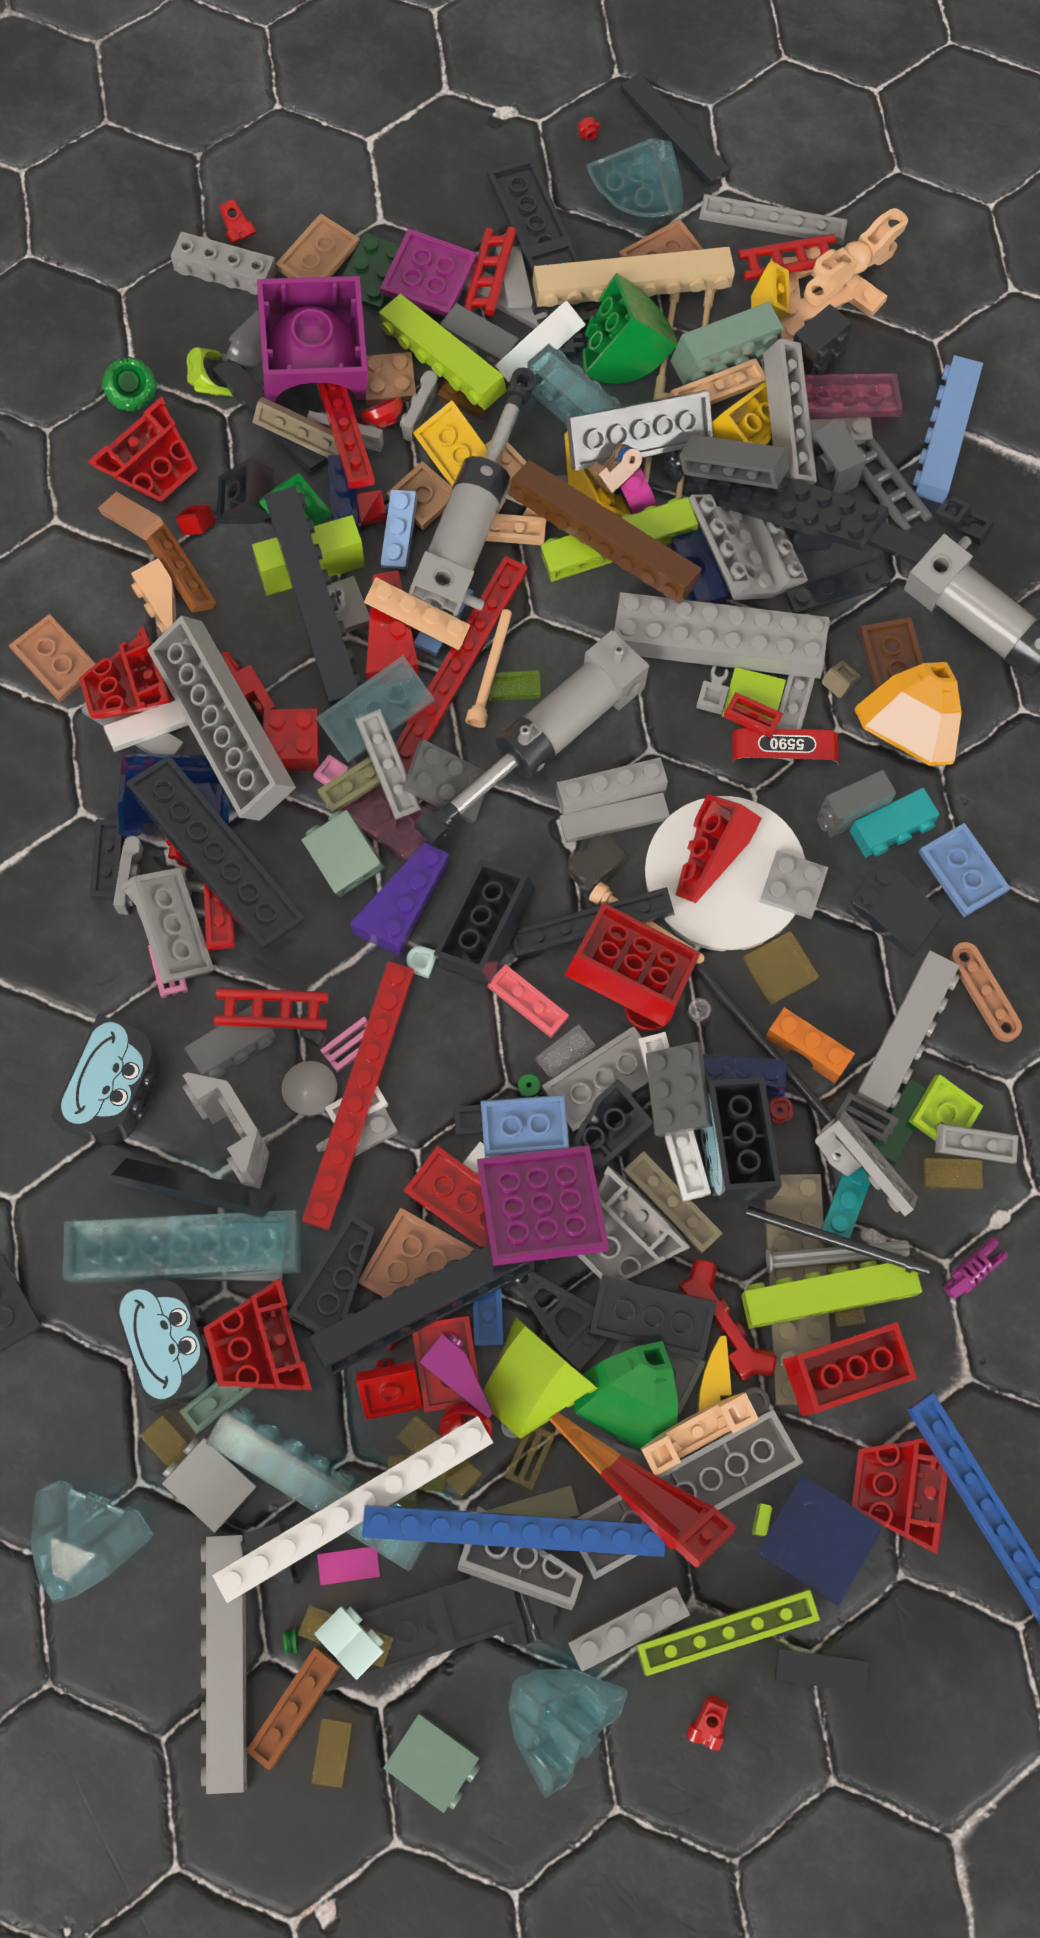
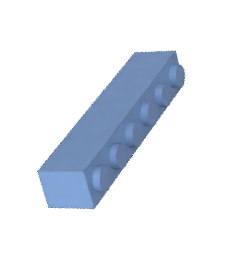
(948, 429)

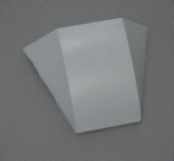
(635, 1231)

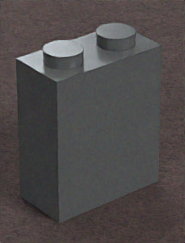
(855, 802)

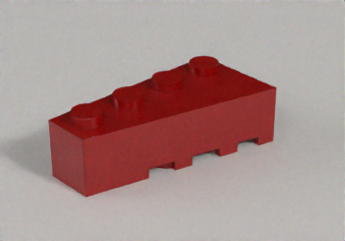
(388, 636)

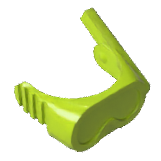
(197, 375)

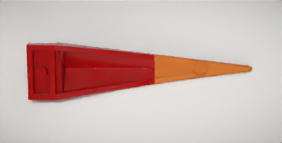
(673, 1514)

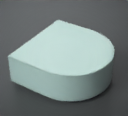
(421, 960)

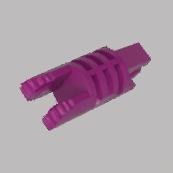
(974, 1269)

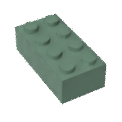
(726, 343)

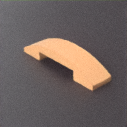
(698, 1431)

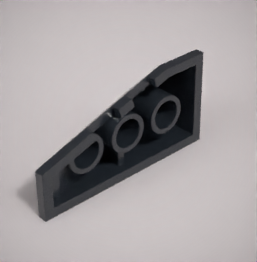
(613, 1125)

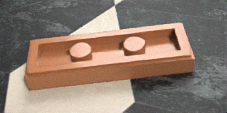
(131, 515)

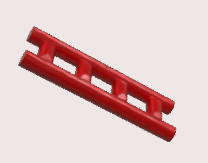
(776, 249)
(483, 261)
(257, 1019)

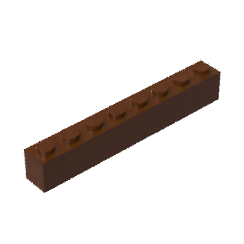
(604, 531)

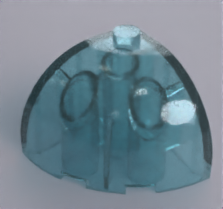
(641, 179)

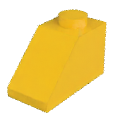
(773, 288)

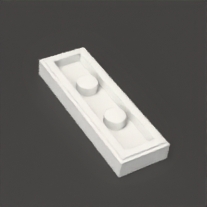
(145, 726)

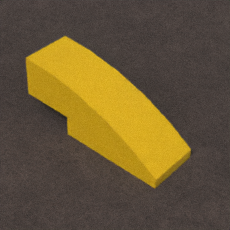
(715, 1377)

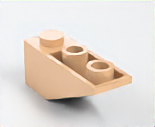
(158, 591)

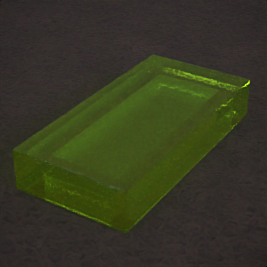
(515, 686)

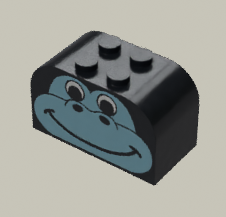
(109, 1083)
(741, 1143)
(165, 1343)

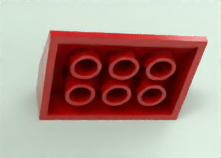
(633, 964)

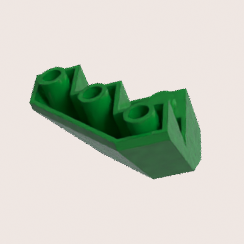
(633, 1395)

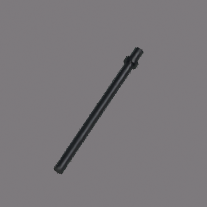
(909, 1264)

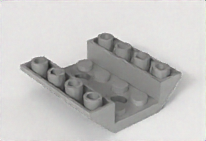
(750, 552)
(215, 1101)

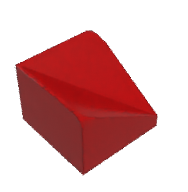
(371, 507)
(195, 519)

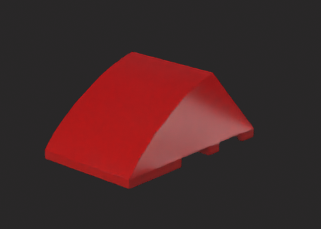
(149, 455)
(125, 682)
(257, 1344)
(903, 1490)

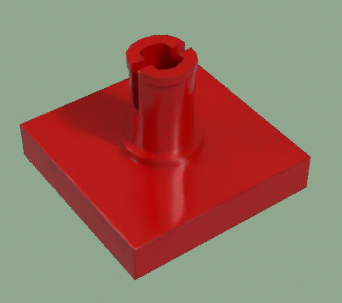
(389, 1389)

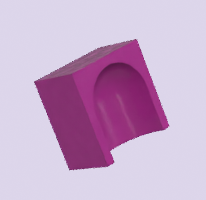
(312, 333)

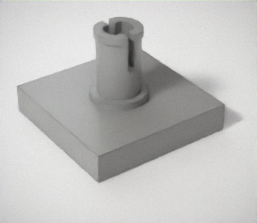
(350, 604)

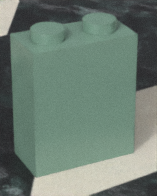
(342, 852)
(433, 1763)

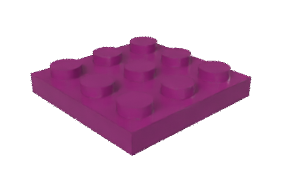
(428, 272)

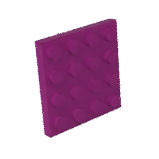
(542, 1205)

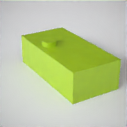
(339, 547)

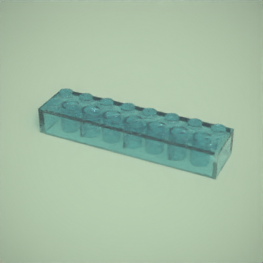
(181, 1247)
(298, 1474)

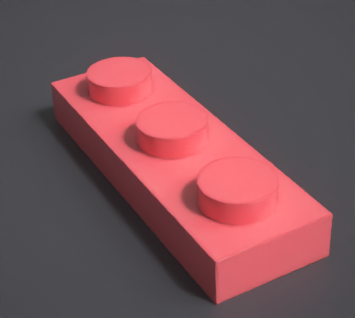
(528, 1001)

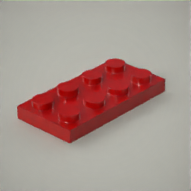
(452, 1195)

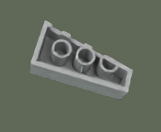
(523, 1570)

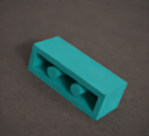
(895, 823)

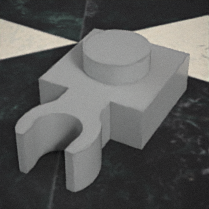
(713, 693)

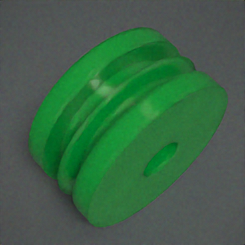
(532, 1080)
(290, 1641)

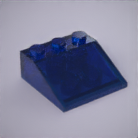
(819, 1540)

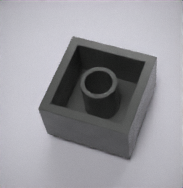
(837, 457)

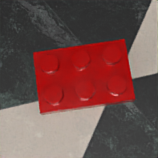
(434, 1391)

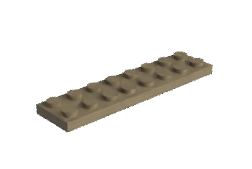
(801, 1201)

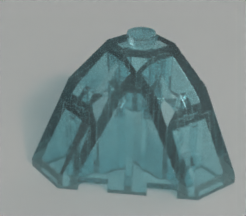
(81, 1539)
(559, 1720)

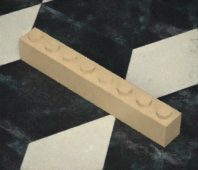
(650, 273)

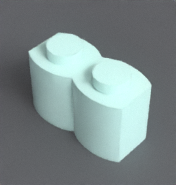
(349, 1641)

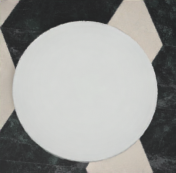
(731, 909)

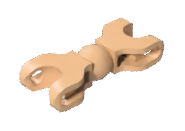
(873, 247)

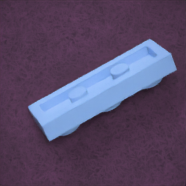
(399, 529)

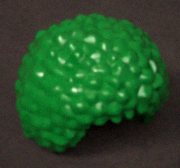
(129, 384)

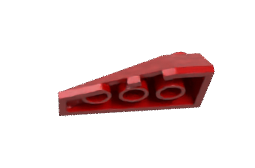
(720, 836)

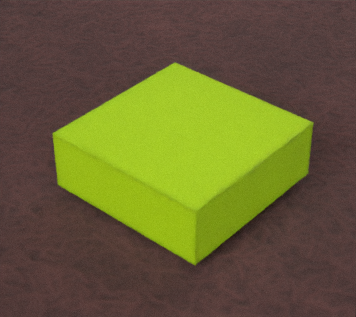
(761, 1520)

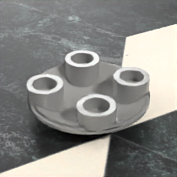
(309, 1088)

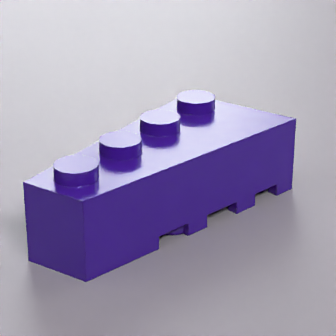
(401, 903)

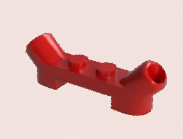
(745, 1359)

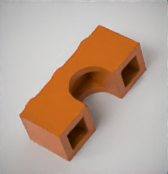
(796, 1034)

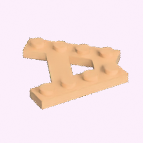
(855, 291)
(515, 528)

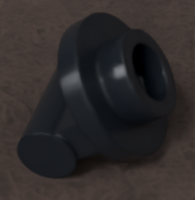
(673, 466)

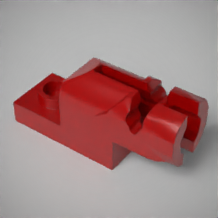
(249, 685)

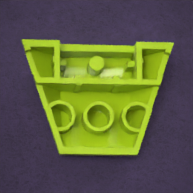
(531, 1382)

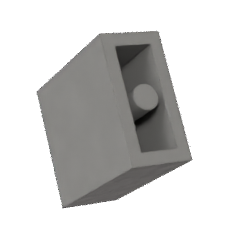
(207, 1483)

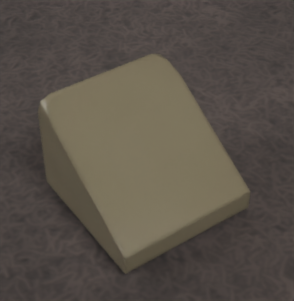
(841, 679)

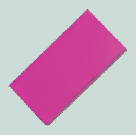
(348, 1565)

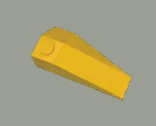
(746, 419)
(587, 484)

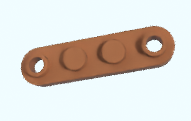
(986, 992)

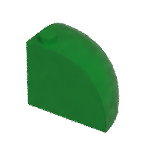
(626, 335)

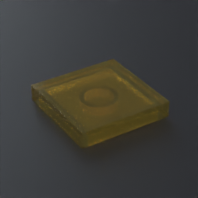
(780, 967)

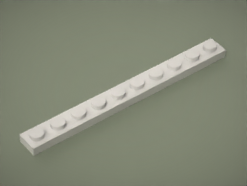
(348, 1510)

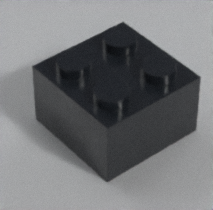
(823, 340)

